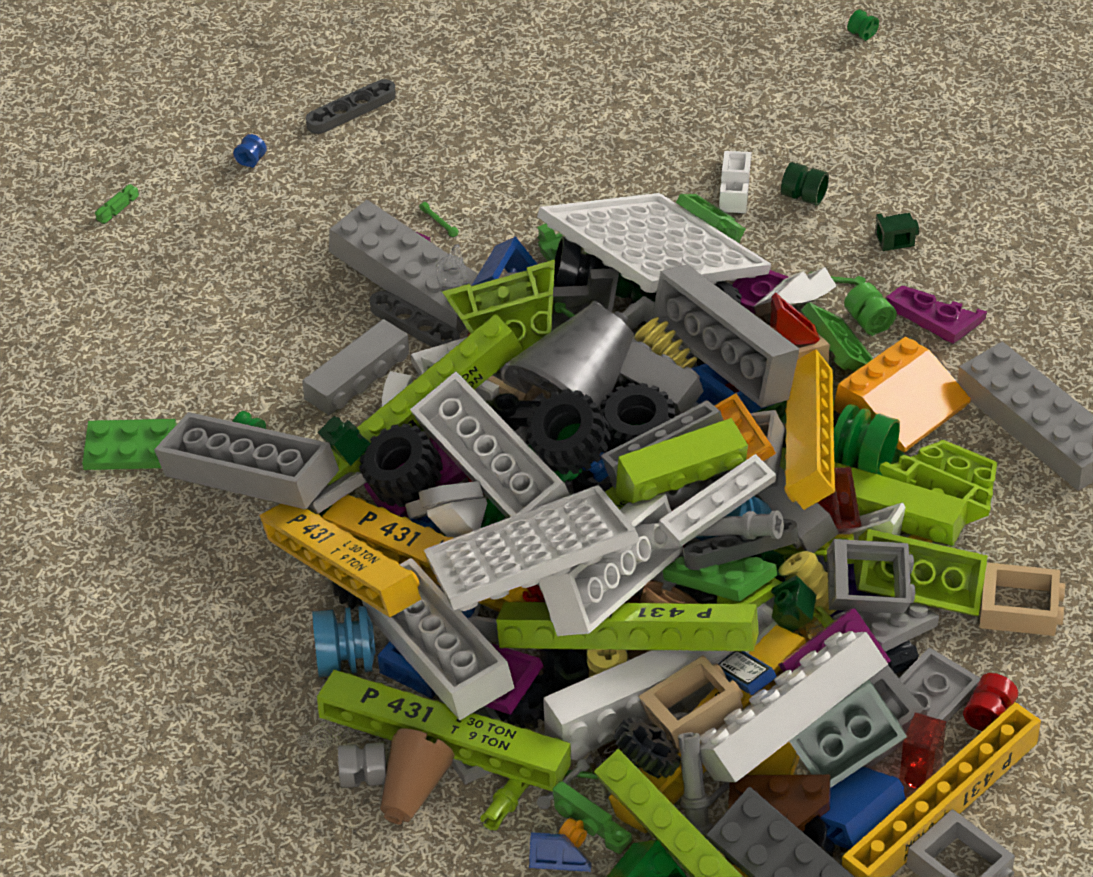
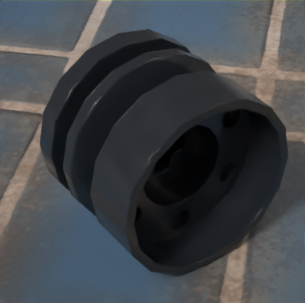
(572, 265)

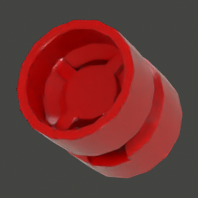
(989, 700)

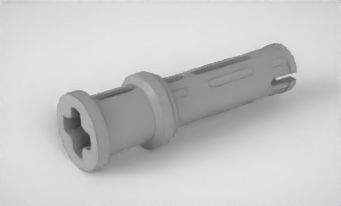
(748, 525)
(694, 798)

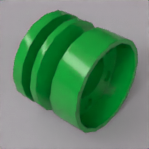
(865, 440)

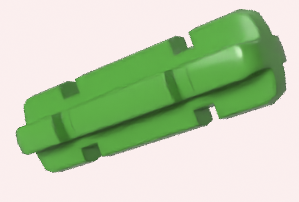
(116, 203)

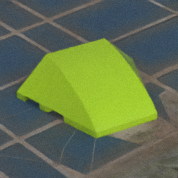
(519, 299)
(951, 472)

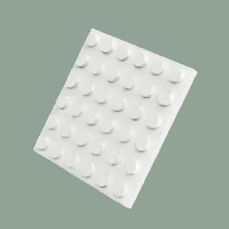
(649, 236)
(530, 547)

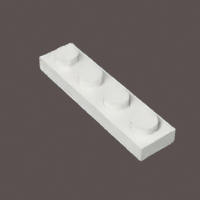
(717, 500)

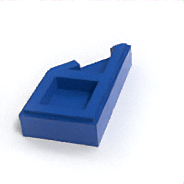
(556, 853)

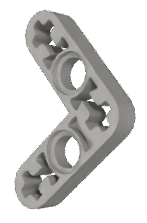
(442, 495)

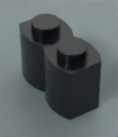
(564, 666)

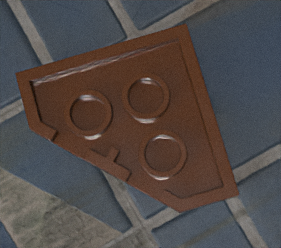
(794, 796)

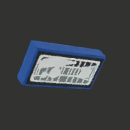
(747, 671)

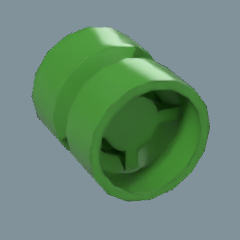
(870, 308)

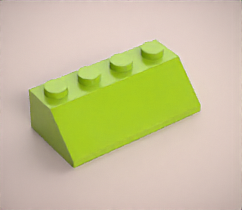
(680, 461)
(941, 574)

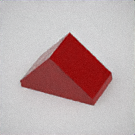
(791, 323)

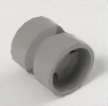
(362, 765)

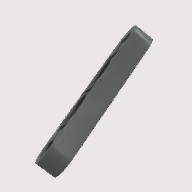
(376, 94)
(412, 324)
(734, 547)

